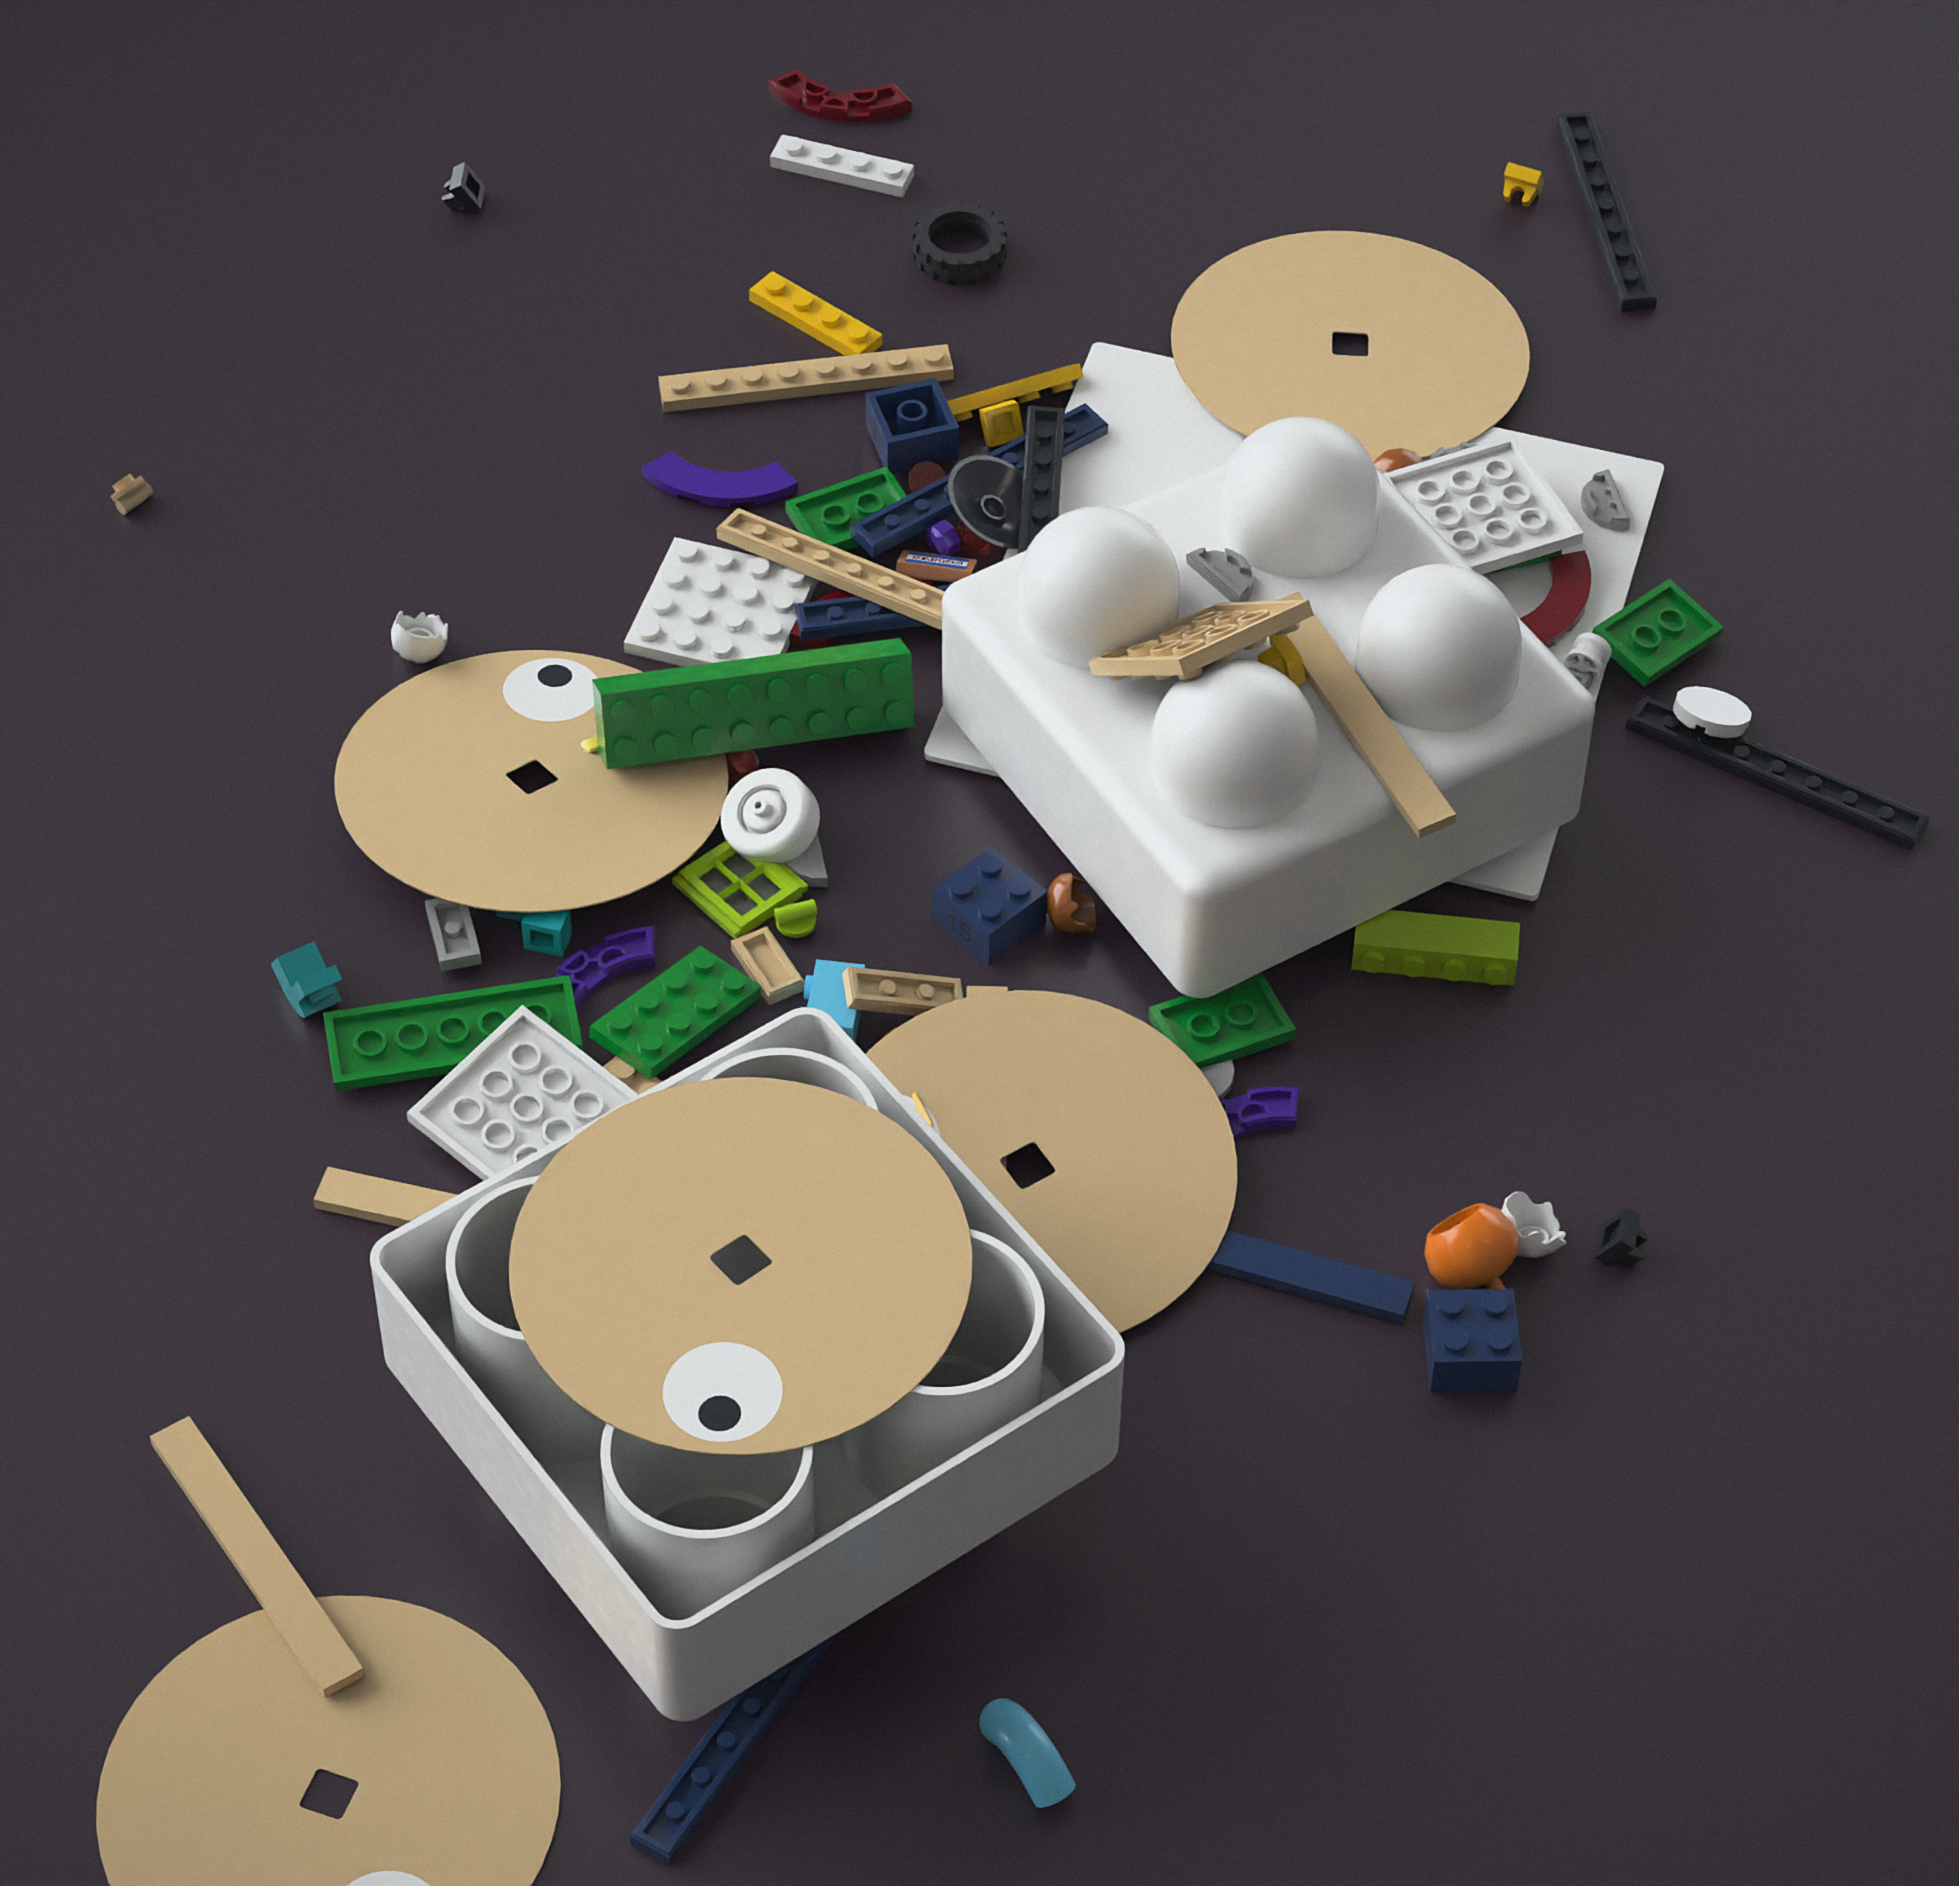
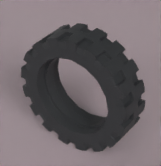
(960, 267)

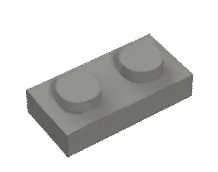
(452, 934)

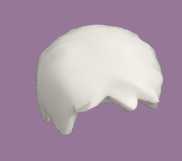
(419, 638)
(1534, 1225)

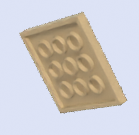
(1203, 639)

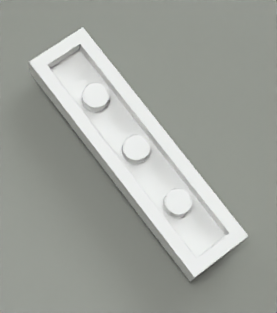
(842, 165)

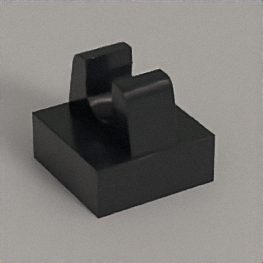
(464, 189)
(1619, 1237)

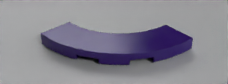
(719, 487)
(608, 959)
(1262, 1110)

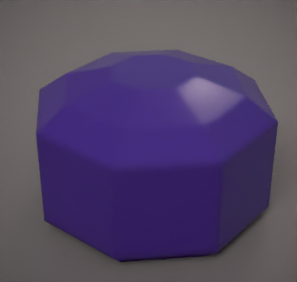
(942, 538)

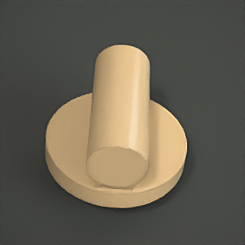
(130, 493)

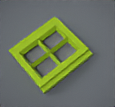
(738, 891)

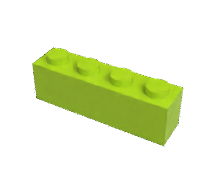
(1438, 947)

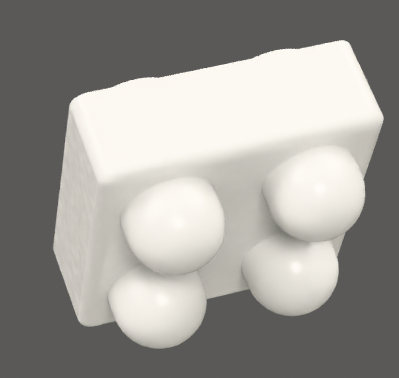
(1231, 802)
(738, 1562)

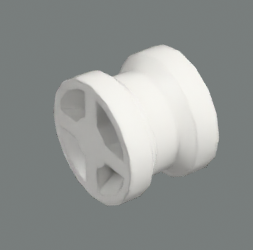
(1588, 655)

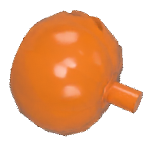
(1472, 1250)

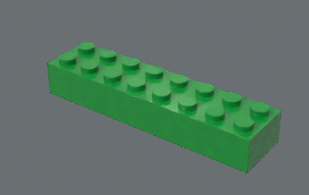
(753, 703)

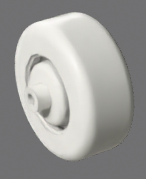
(770, 816)

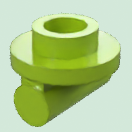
(796, 918)

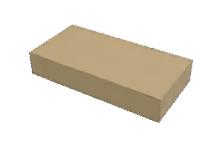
(768, 965)

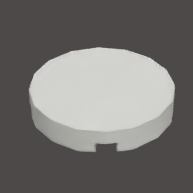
(1713, 709)

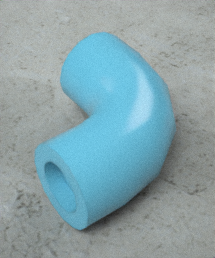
(1028, 1751)

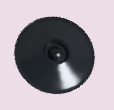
(988, 498)

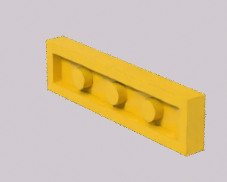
(814, 316)
(1024, 389)

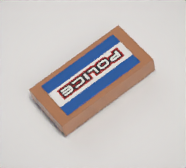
(935, 566)

